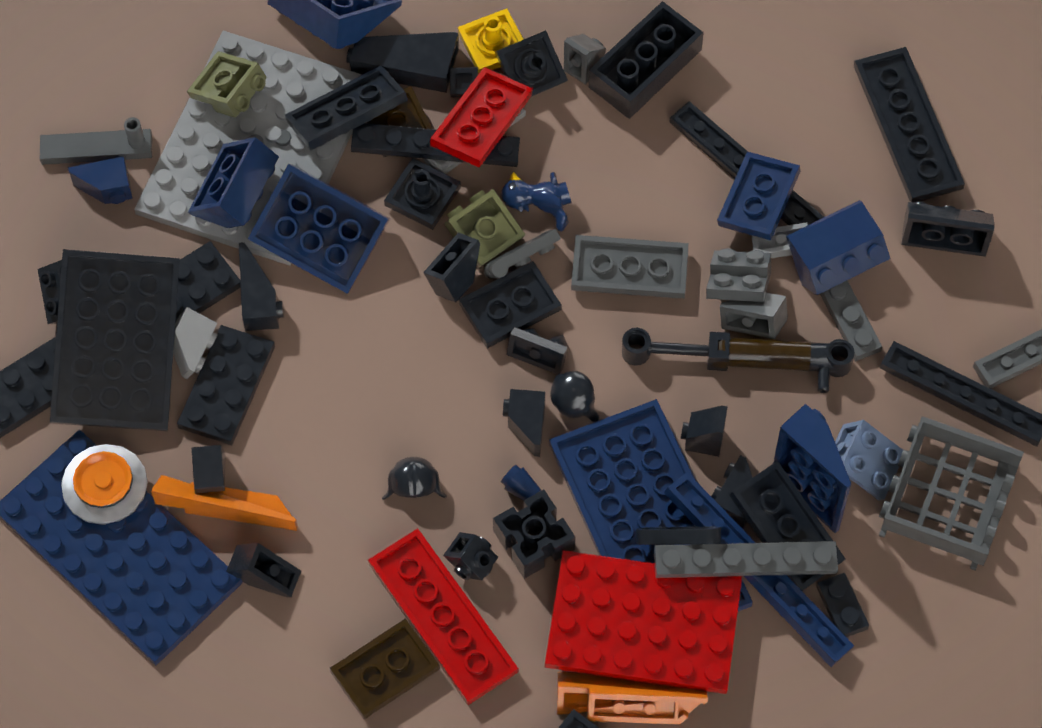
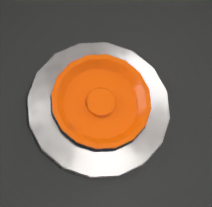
(104, 484)

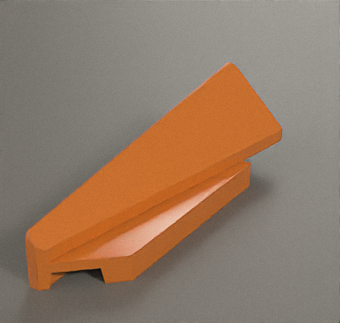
(227, 504)
(625, 700)

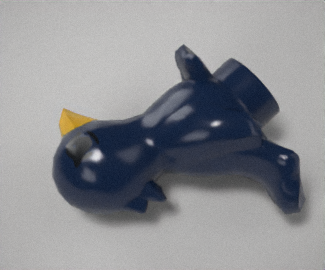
(546, 196)

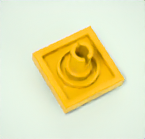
(487, 36)

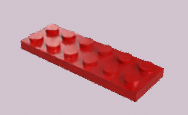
(443, 616)

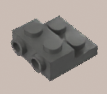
(739, 275)

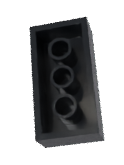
(645, 59)

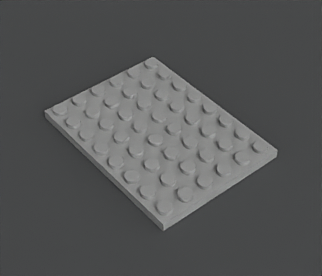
(202, 132)

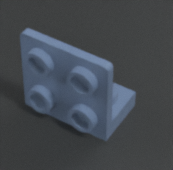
(868, 457)

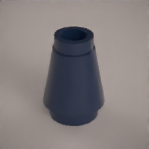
(520, 483)

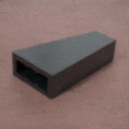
(409, 58)

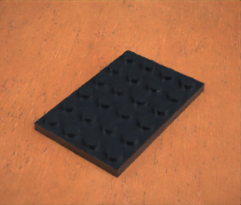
(114, 340)

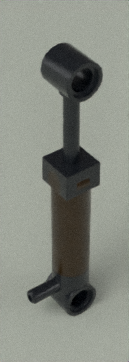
(749, 353)

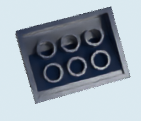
(337, 21)
(318, 228)
(814, 464)

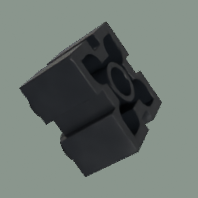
(538, 517)

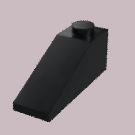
(258, 295)

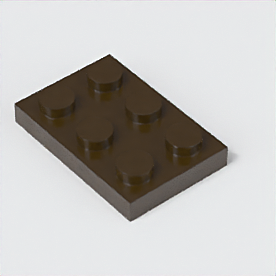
(384, 668)

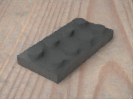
(630, 266)

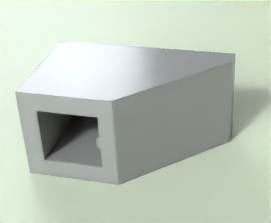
(191, 338)

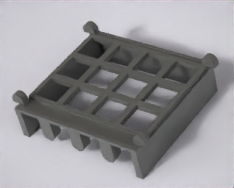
(1001, 484)

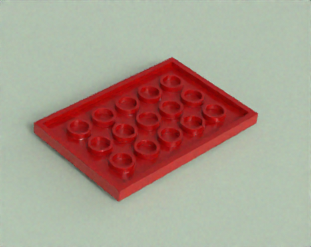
(643, 628)

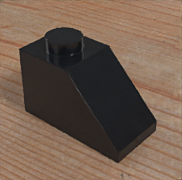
(454, 268)
(526, 417)
(705, 430)
(263, 569)

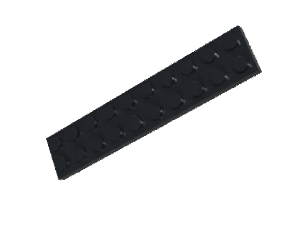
(28, 381)

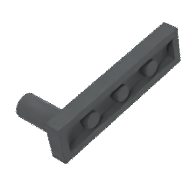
(97, 146)

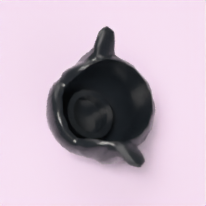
(574, 395)
(413, 479)

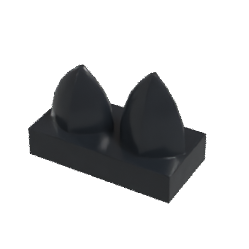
(537, 351)

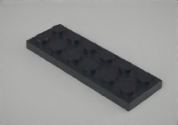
(908, 125)

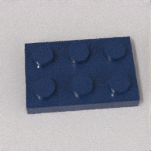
(758, 195)

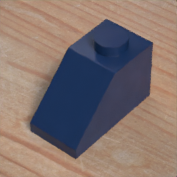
(103, 180)

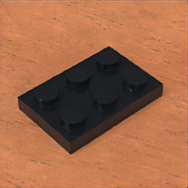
(510, 302)

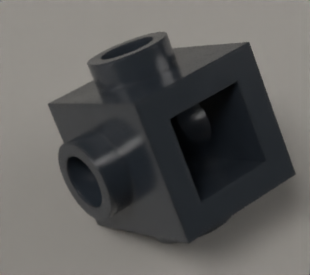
(471, 556)

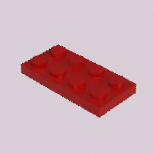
(481, 117)

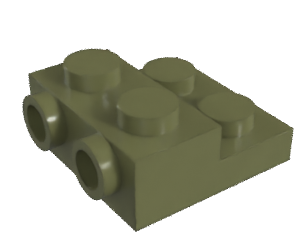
(228, 83)
(486, 221)

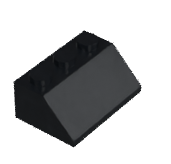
(947, 229)

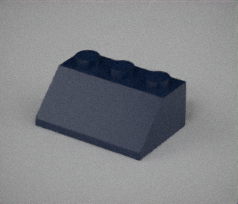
(234, 183)
(837, 248)

